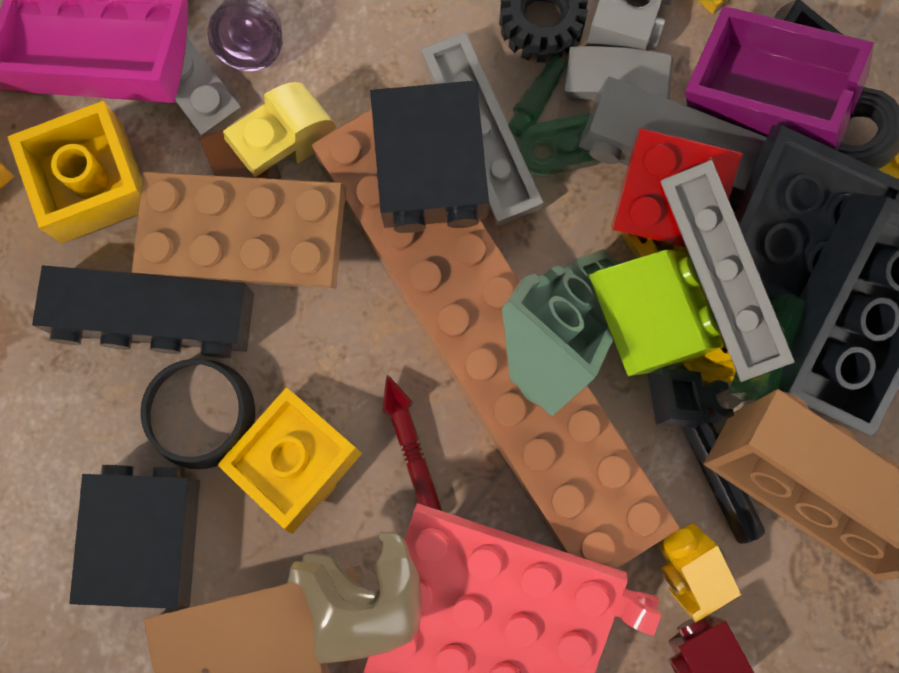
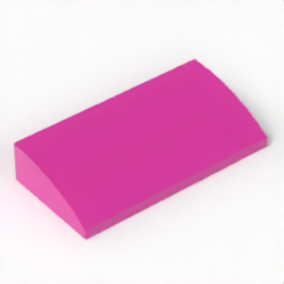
(94, 48)

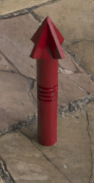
(397, 405)

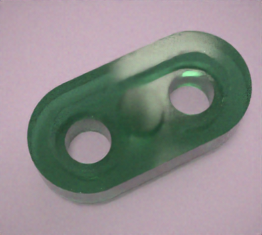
(562, 139)

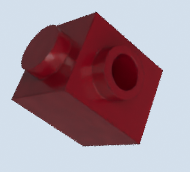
(707, 648)

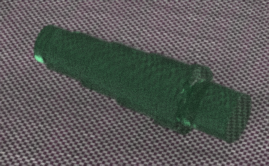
(534, 100)

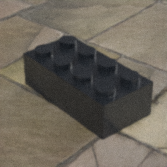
(851, 319)

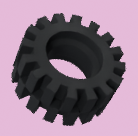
(538, 39)

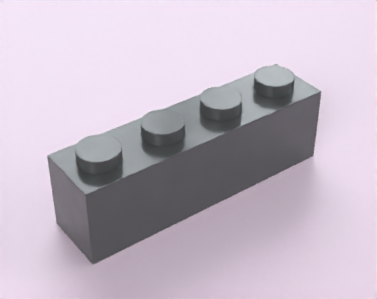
(624, 108)

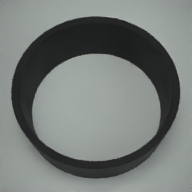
(245, 418)

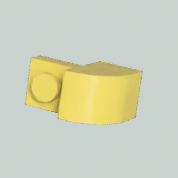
(279, 128)

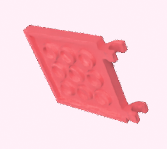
(508, 603)

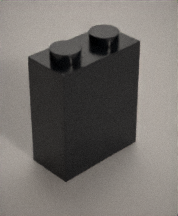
(430, 156)
(135, 538)

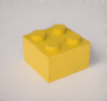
(78, 172)

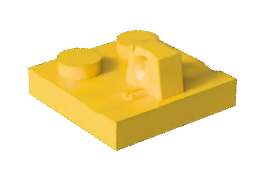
(289, 460)

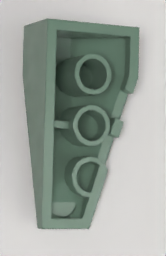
(557, 332)

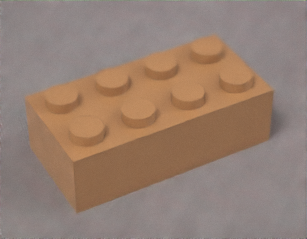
(814, 479)

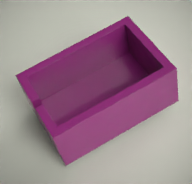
(779, 73)

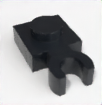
(683, 400)

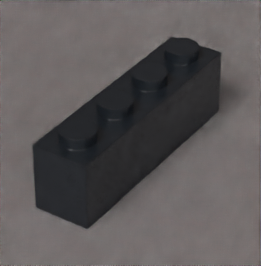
(144, 310)

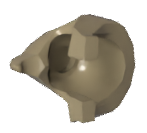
(356, 620)

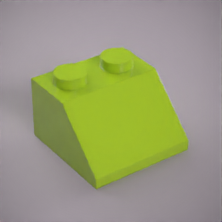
(656, 311)

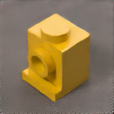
(697, 572)

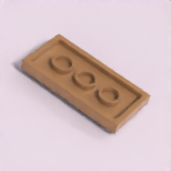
(240, 229)

